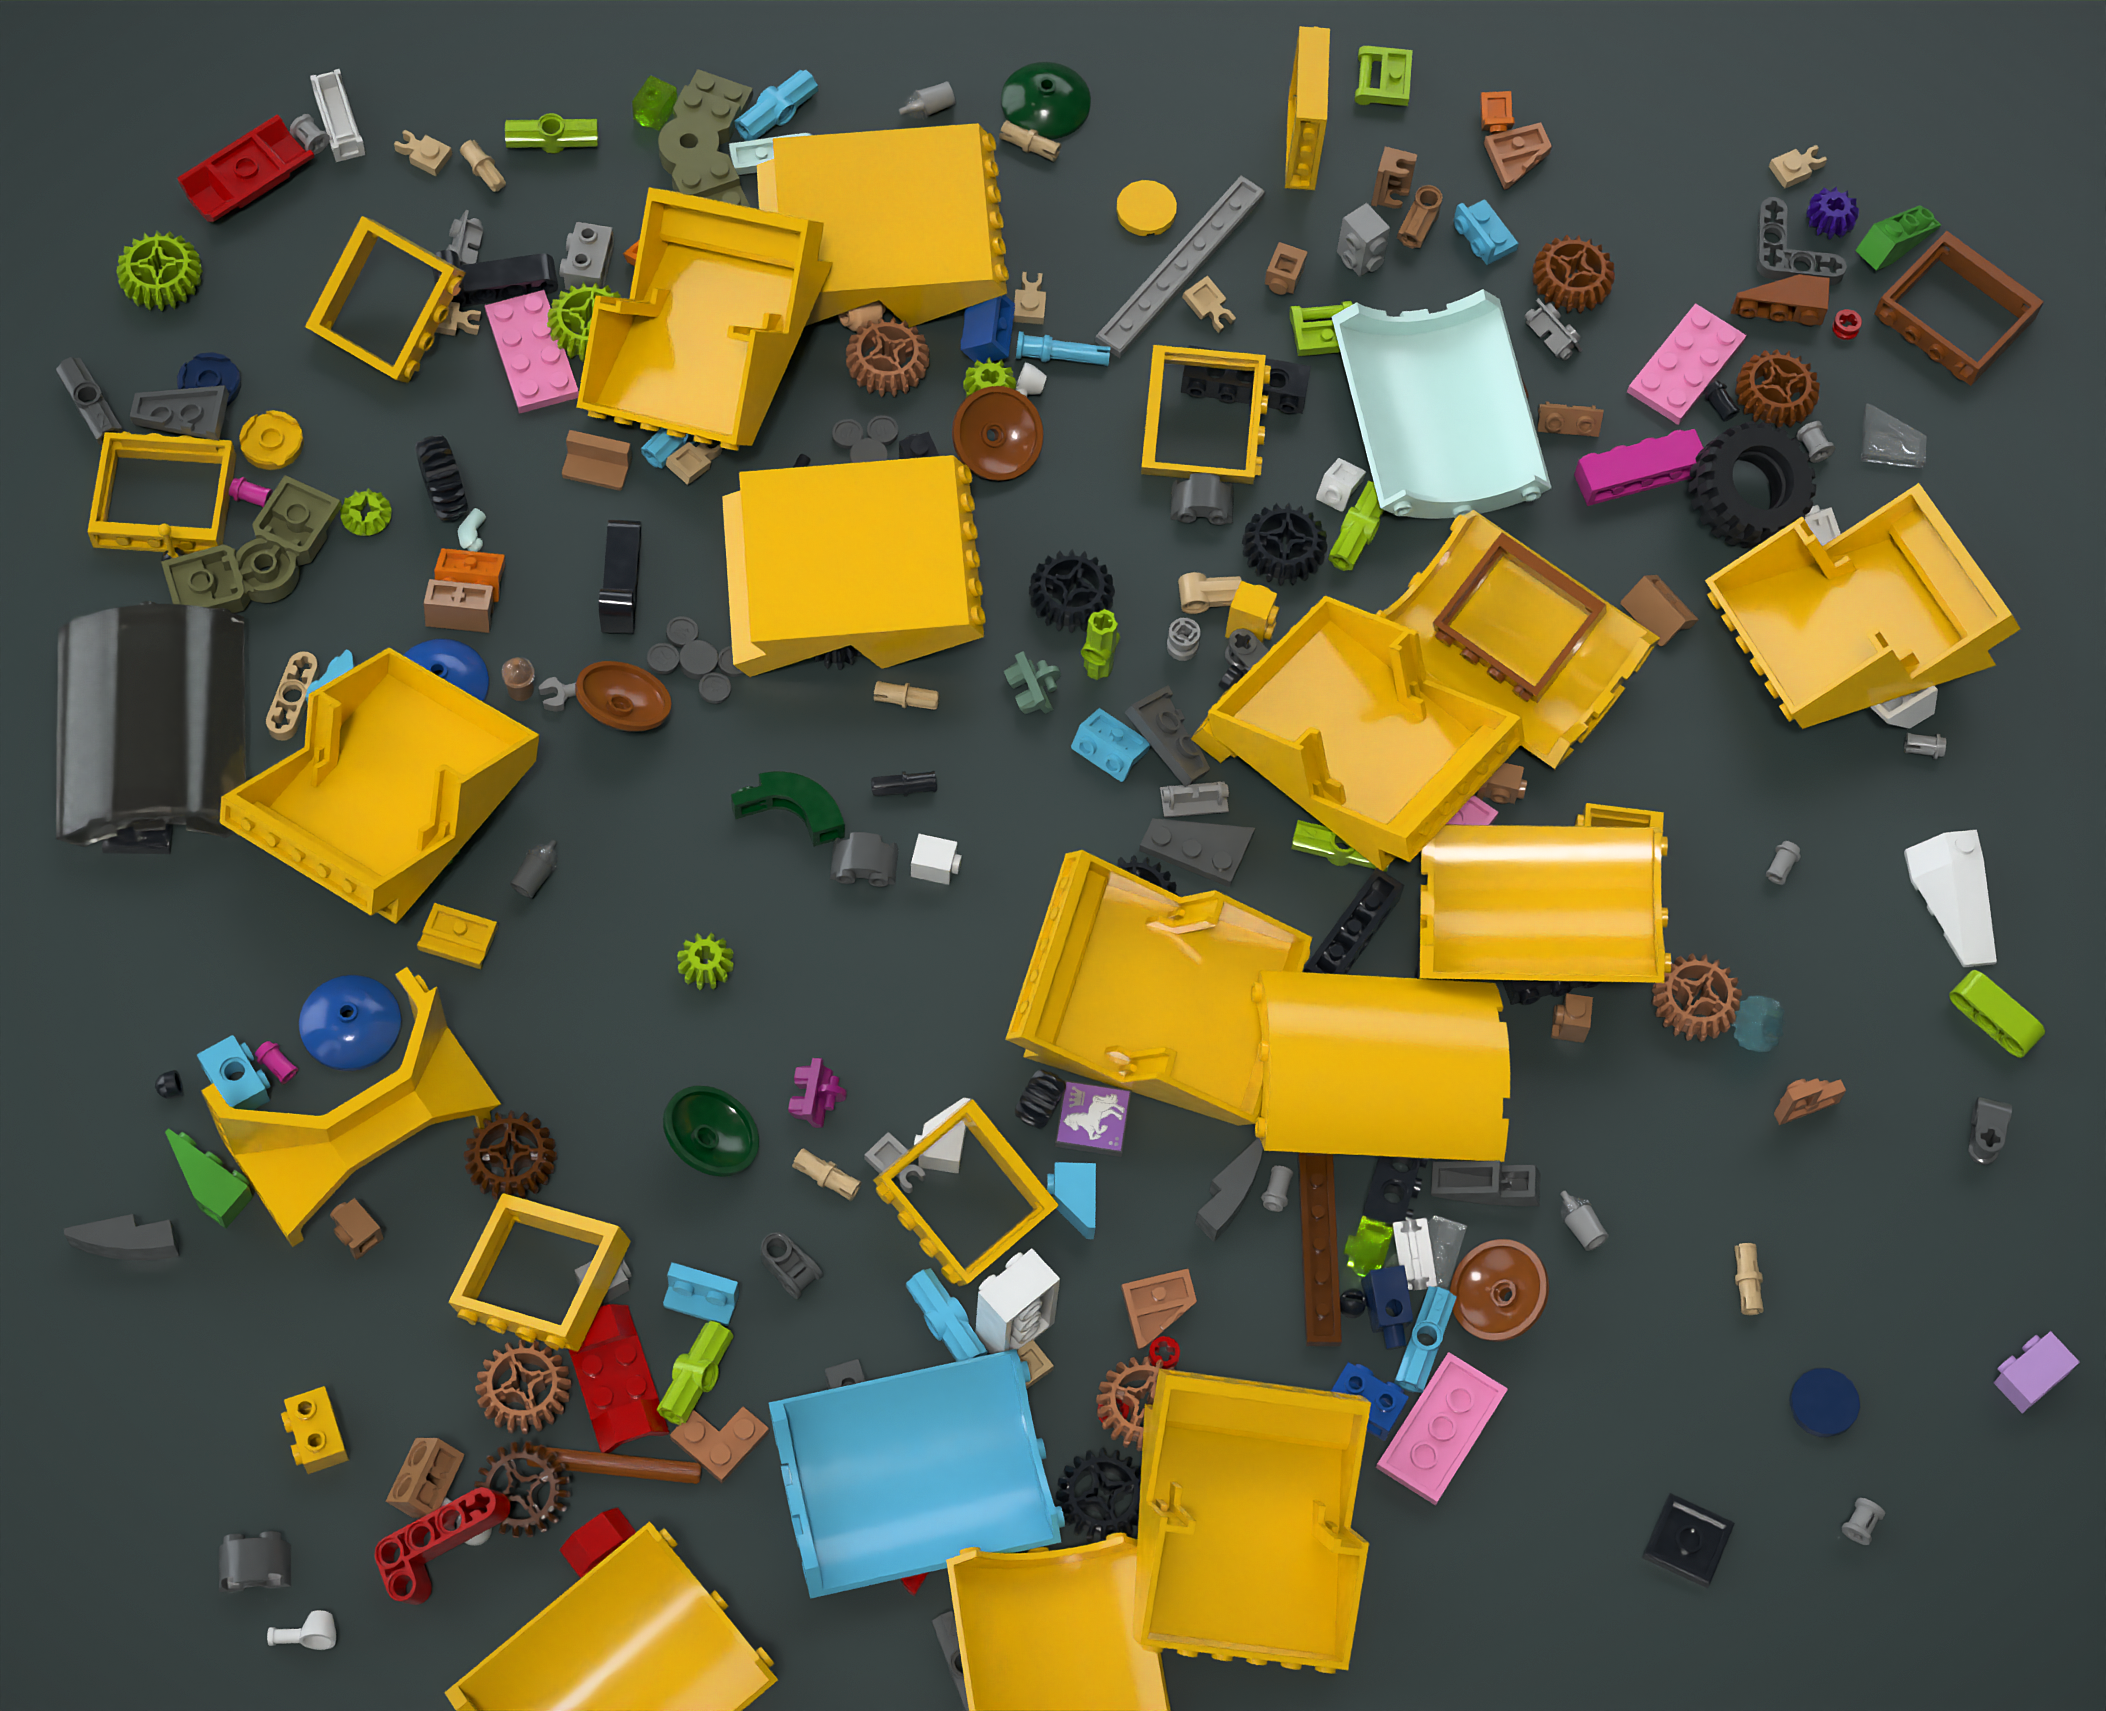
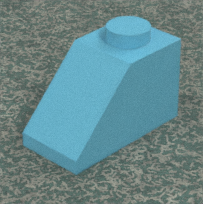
(1075, 1192)

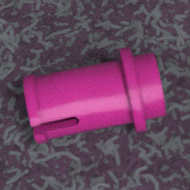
(249, 492)
(275, 1061)

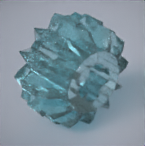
(1759, 1023)

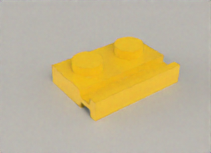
(457, 936)

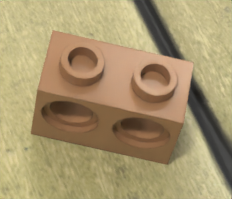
(425, 1477)

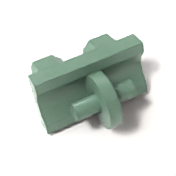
(1035, 696)

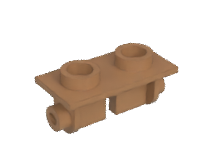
(1569, 420)

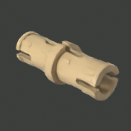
(1030, 141)
(827, 1174)
(1748, 1279)

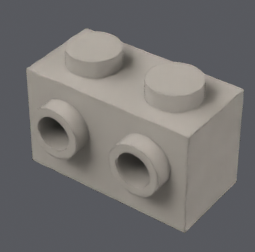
(1363, 240)
(588, 255)

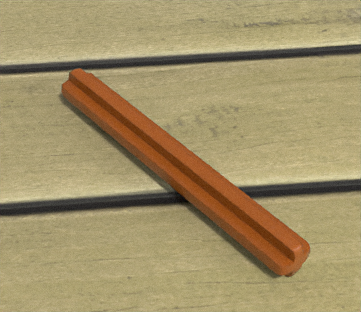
(624, 1465)

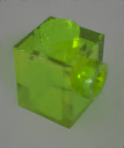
(654, 103)
(1368, 1247)

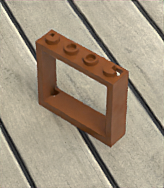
(1980, 274)
(1548, 576)

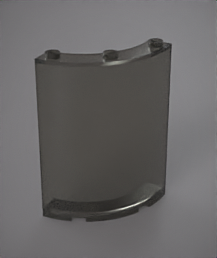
(149, 720)

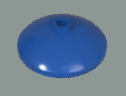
(459, 664)
(353, 1040)

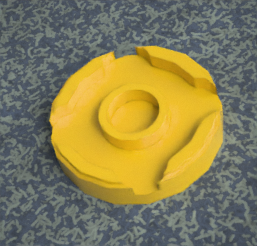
(1146, 208)
(271, 440)

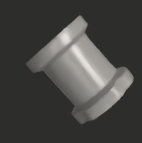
(309, 133)
(1815, 441)
(1863, 1521)

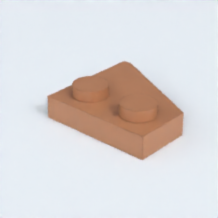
(1517, 151)
(1157, 1303)

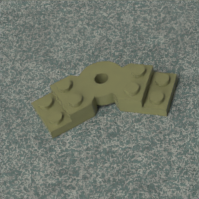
(703, 121)
(287, 536)

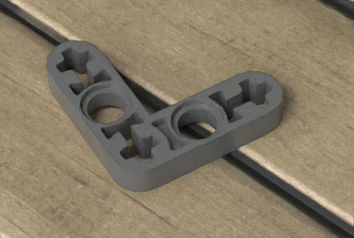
(1785, 258)

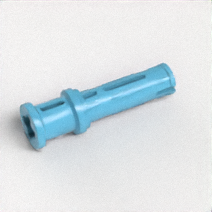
(1047, 349)

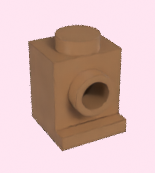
(1285, 269)
(1504, 785)
(1572, 1018)
(356, 1228)

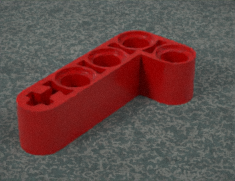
(443, 1538)

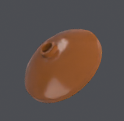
(1015, 427)
(623, 696)
(1485, 1279)

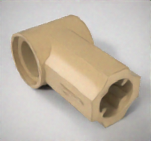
(1200, 593)

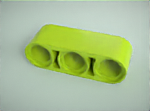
(1997, 1013)

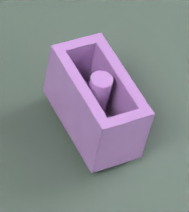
(2036, 1371)

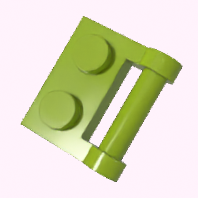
(1394, 76)
(1317, 336)

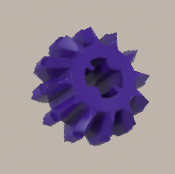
(1832, 212)

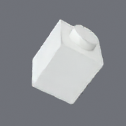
(935, 859)

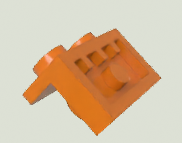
(471, 568)

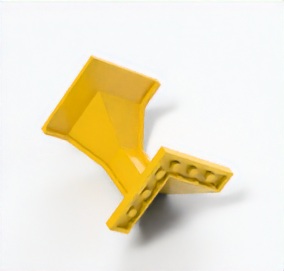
(304, 1159)

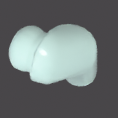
(468, 531)

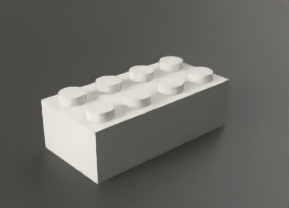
(1017, 1303)

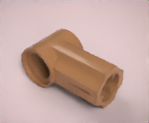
(1420, 216)

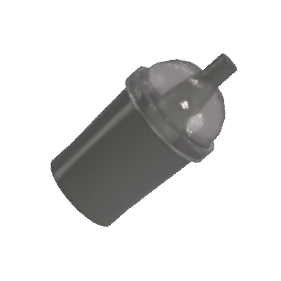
(535, 869)

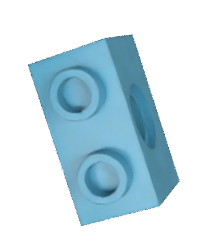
(227, 1058)

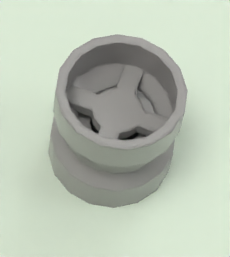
(1178, 644)

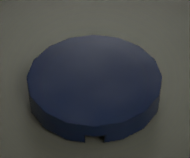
(208, 371)
(1824, 1402)

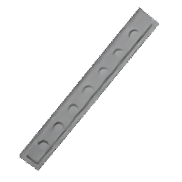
(1180, 266)

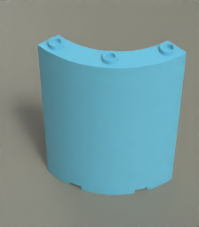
(913, 1471)

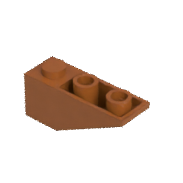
(1790, 299)

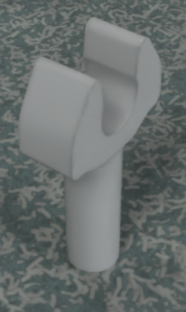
(563, 693)

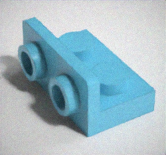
(1484, 231)
(1109, 744)
(701, 1294)

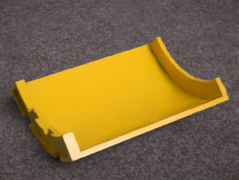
(1526, 631)
(1543, 904)
(1382, 1066)
(1053, 1630)
(624, 1640)

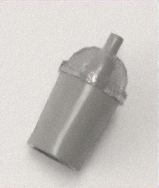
(928, 101)
(1582, 1221)

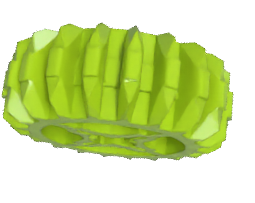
(142, 262)
(574, 313)

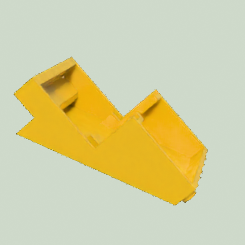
(902, 216)
(706, 319)
(852, 559)
(1864, 614)
(1361, 733)
(385, 784)
(1152, 989)
(1250, 1521)

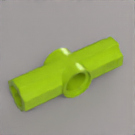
(565, 133)
(1357, 529)
(1100, 644)
(1322, 842)
(695, 1373)

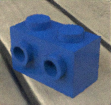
(988, 329)
(1385, 1398)

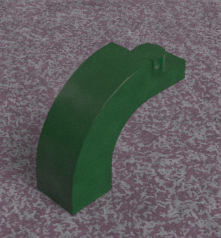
(797, 795)

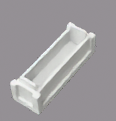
(337, 116)

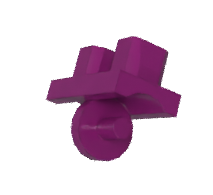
(820, 1094)

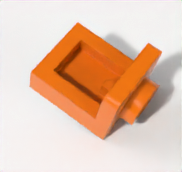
(1496, 111)

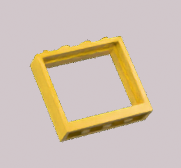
(1309, 109)
(344, 278)
(1212, 359)
(158, 447)
(1006, 1159)
(584, 1307)

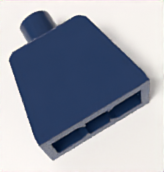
(1390, 1290)

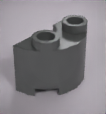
(1202, 497)
(864, 858)
(254, 1562)

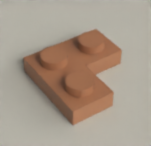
(1808, 1097)
(720, 1450)

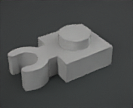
(885, 1153)

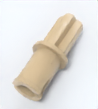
(482, 165)
(906, 695)

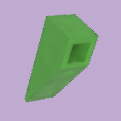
(1896, 236)
(215, 1189)

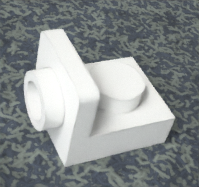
(1339, 484)
(1822, 524)

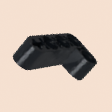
(501, 278)
(621, 575)

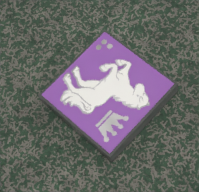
(1093, 1118)

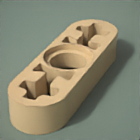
(294, 709)

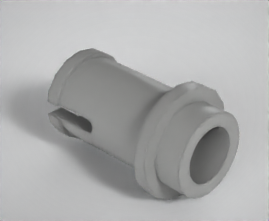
(1925, 745)
(1786, 856)
(1277, 1189)

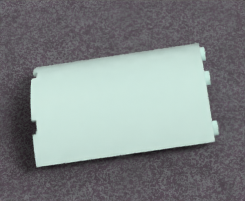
(1442, 408)

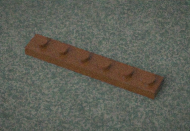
(1319, 1249)

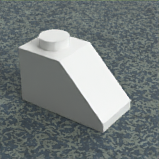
(947, 1151)

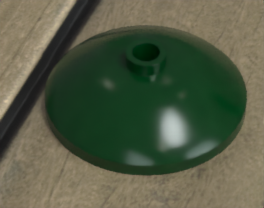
(1050, 111)
(710, 1131)

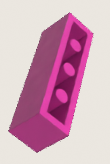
(1637, 466)

